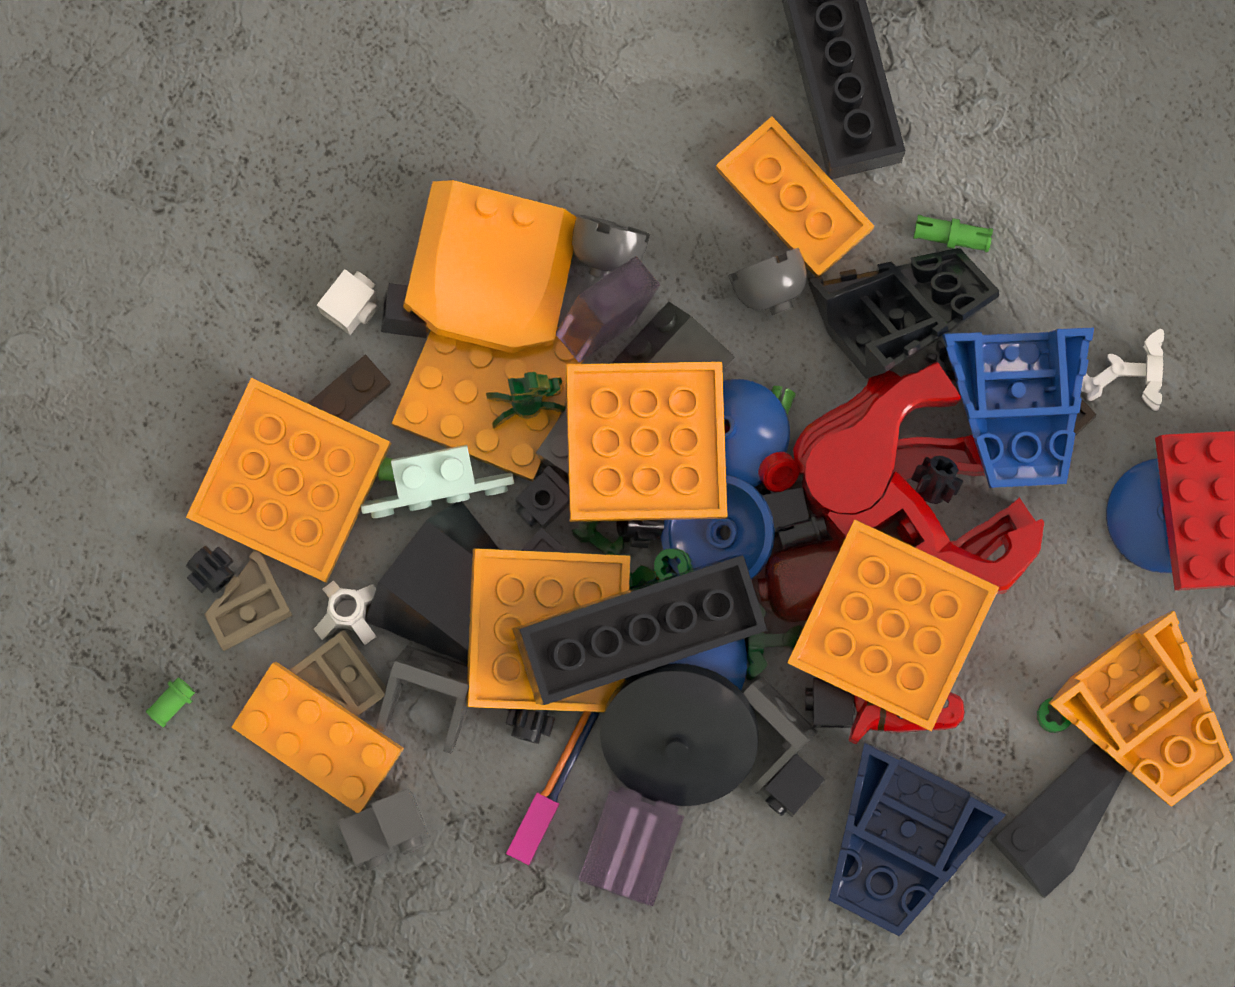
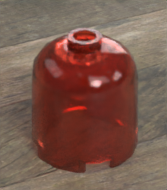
(796, 579)

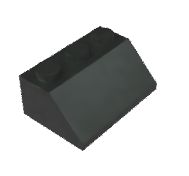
(674, 338)

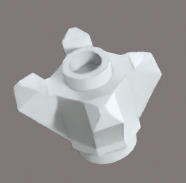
(347, 611)

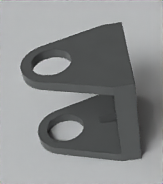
(433, 673)
(784, 719)

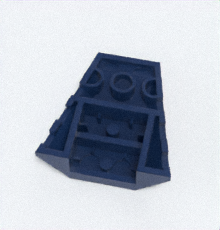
(904, 838)

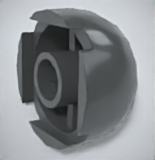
(605, 244)
(771, 282)

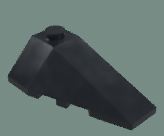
(1058, 824)

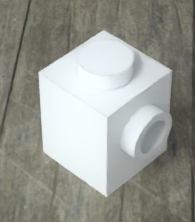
(349, 301)

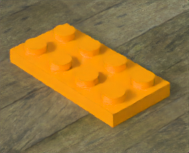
(794, 196)
(317, 737)

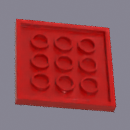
(1199, 507)

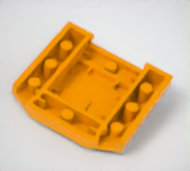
(490, 267)

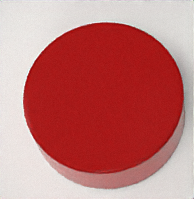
(778, 471)

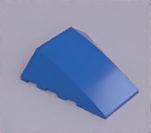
(1022, 400)

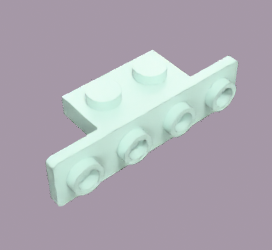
(432, 477)

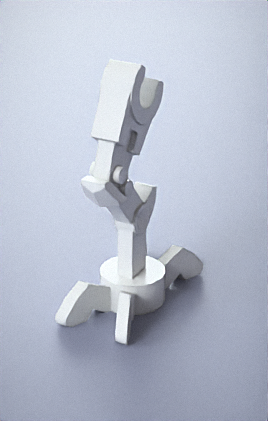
(1151, 371)

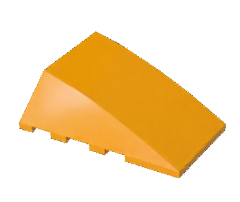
(1149, 710)

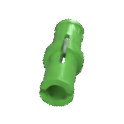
(953, 233)

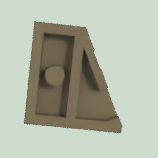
(248, 604)
(342, 674)

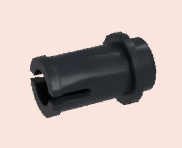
(803, 532)

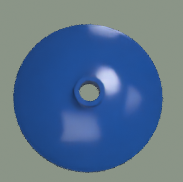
(756, 428)
(1137, 518)
(749, 525)

